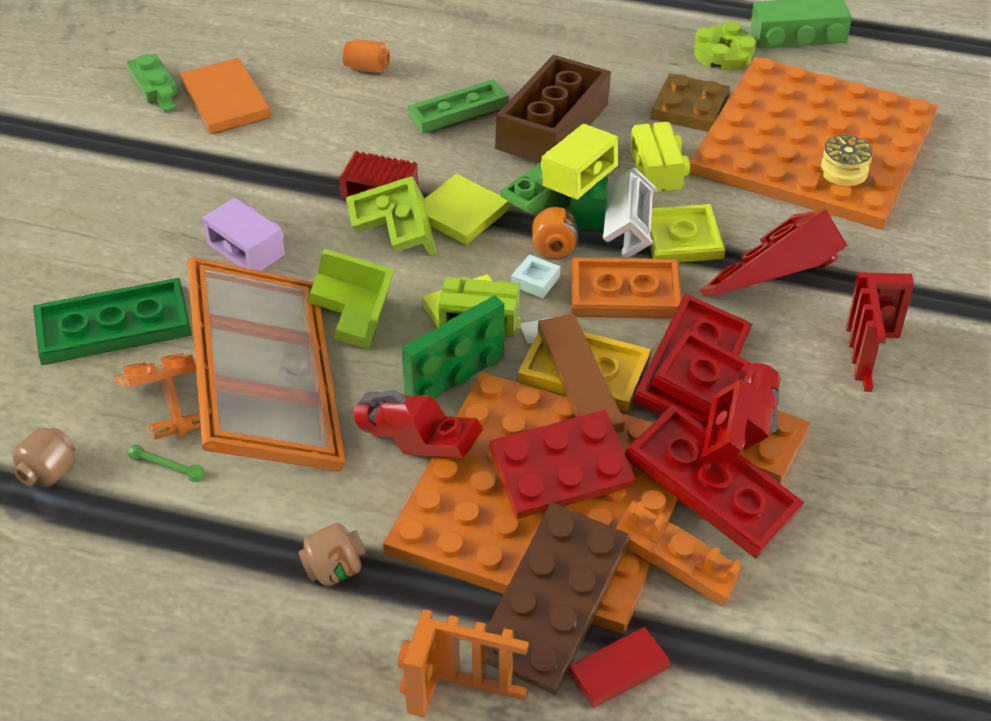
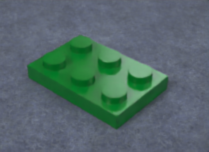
(455, 350)

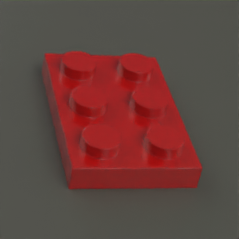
(561, 463)

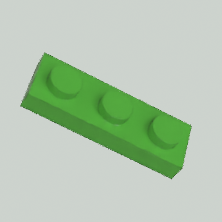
(457, 106)

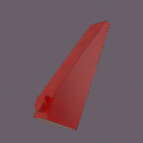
(792, 246)

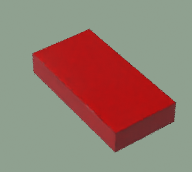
(618, 667)

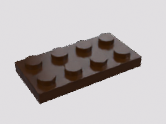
(557, 594)

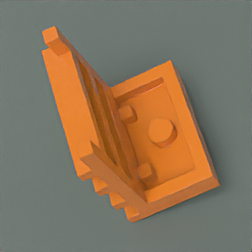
(436, 655)

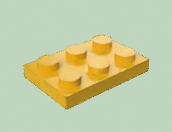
(619, 362)

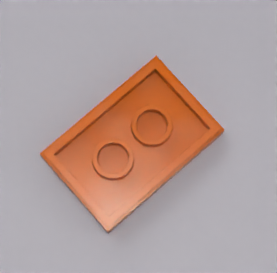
(225, 95)
(625, 287)

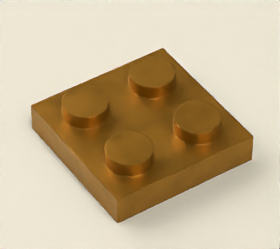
(690, 102)

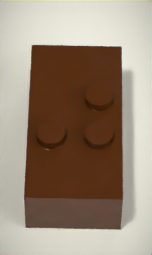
(551, 107)

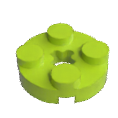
(724, 46)

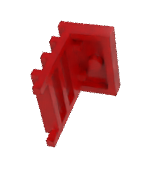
(874, 315)

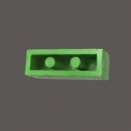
(800, 22)

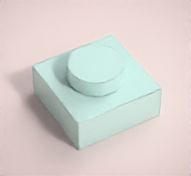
(536, 276)

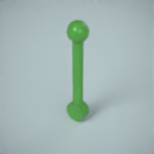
(194, 472)

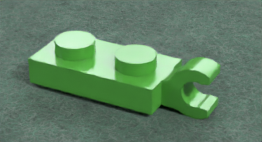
(153, 80)

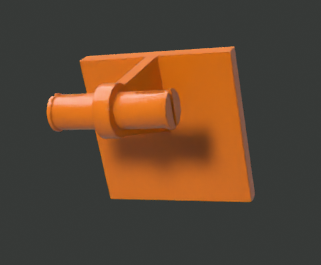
(171, 366)

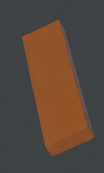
(578, 368)

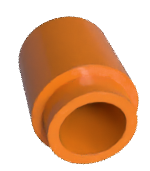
(366, 56)

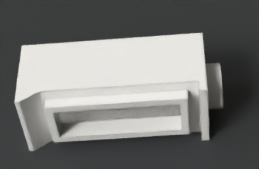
(629, 211)

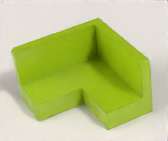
(398, 206)
(356, 291)

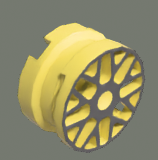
(846, 163)

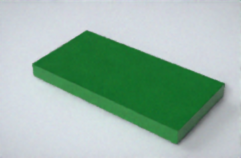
(110, 321)

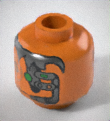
(555, 229)

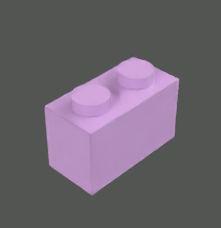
(244, 235)

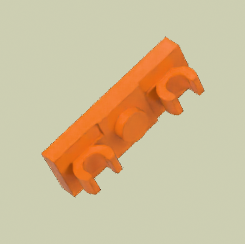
(679, 553)

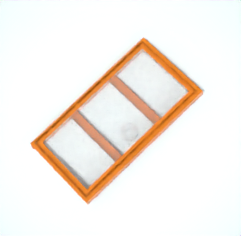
(262, 367)

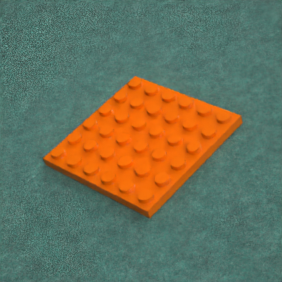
(777, 130)
(465, 524)

